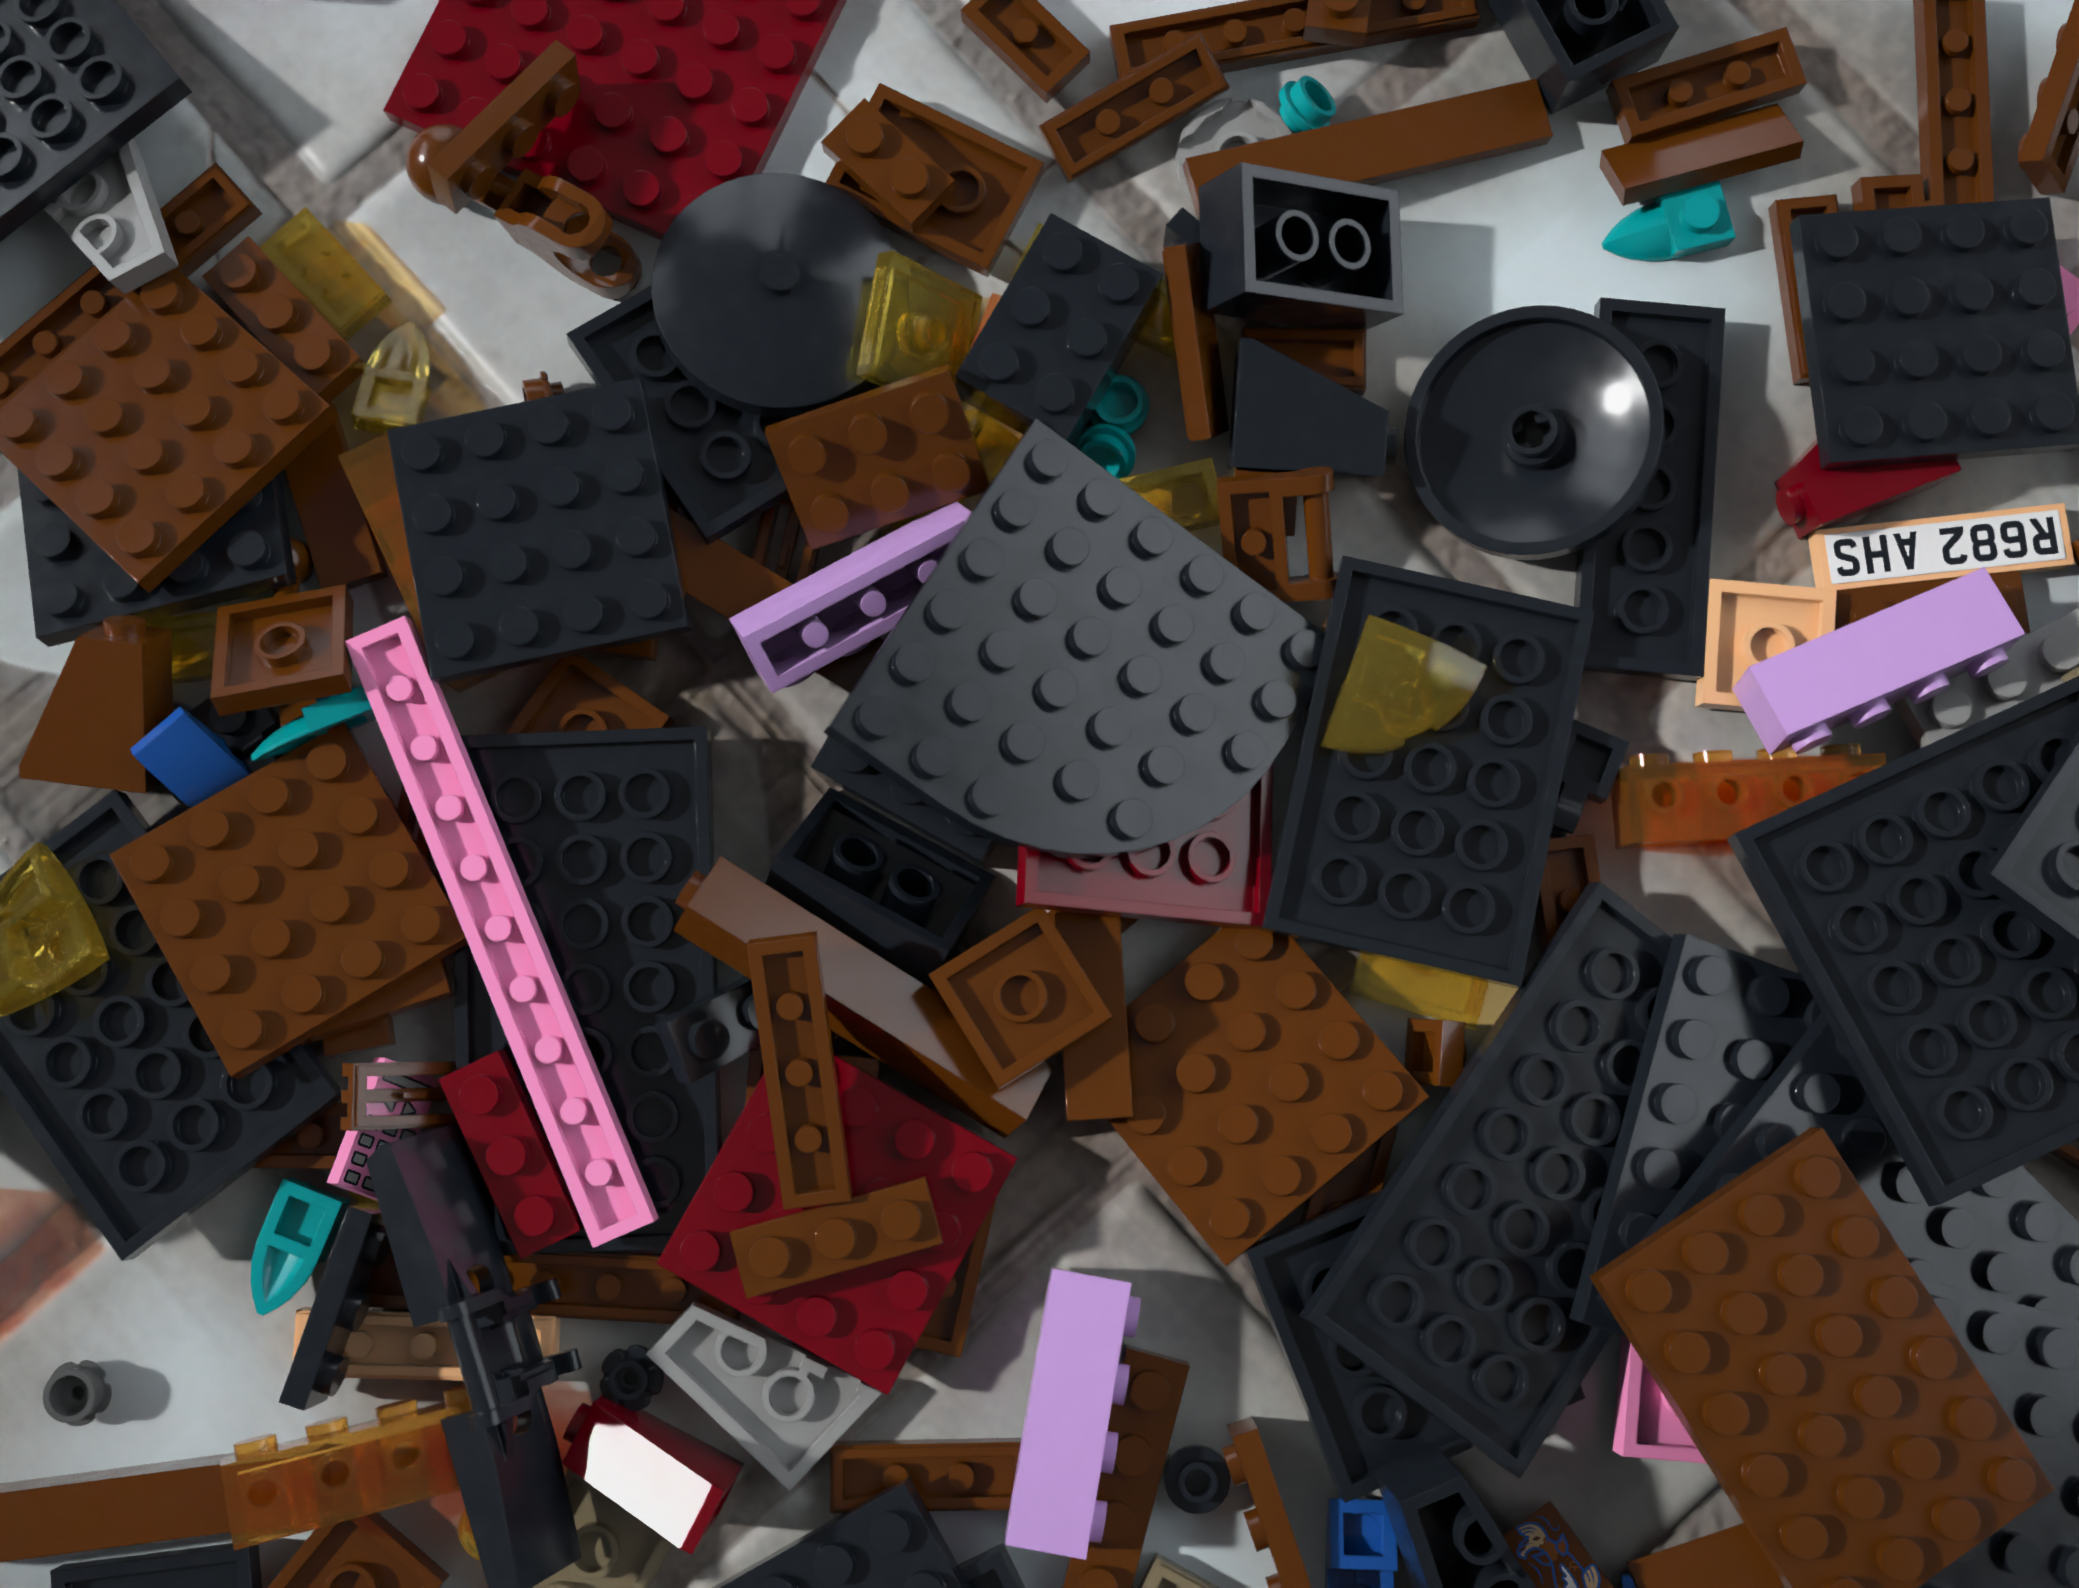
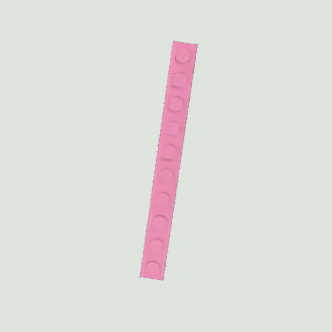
(502, 932)

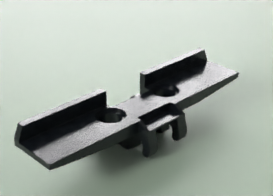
(506, 1479)

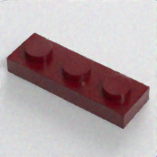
(512, 1153)

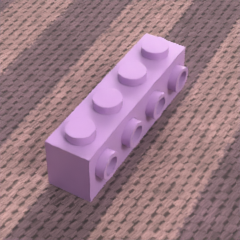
(845, 602)
(1878, 662)
(1069, 1414)

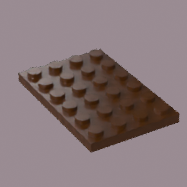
(1821, 1377)

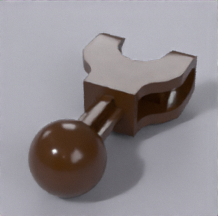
(543, 216)

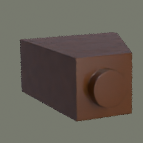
(102, 705)

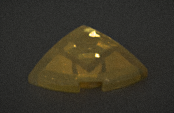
(1398, 689)
(44, 931)

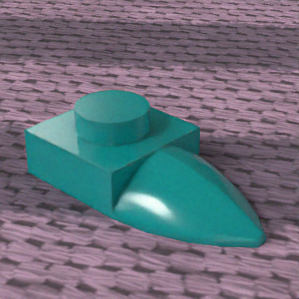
(1674, 226)
(316, 720)
(293, 1241)

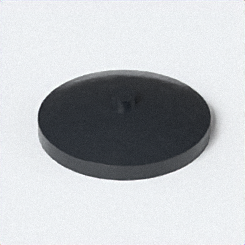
(768, 292)
(1534, 432)

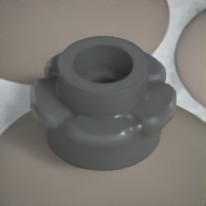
(60, 1396)

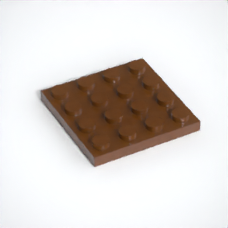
(160, 426)
(290, 899)
(1254, 1085)

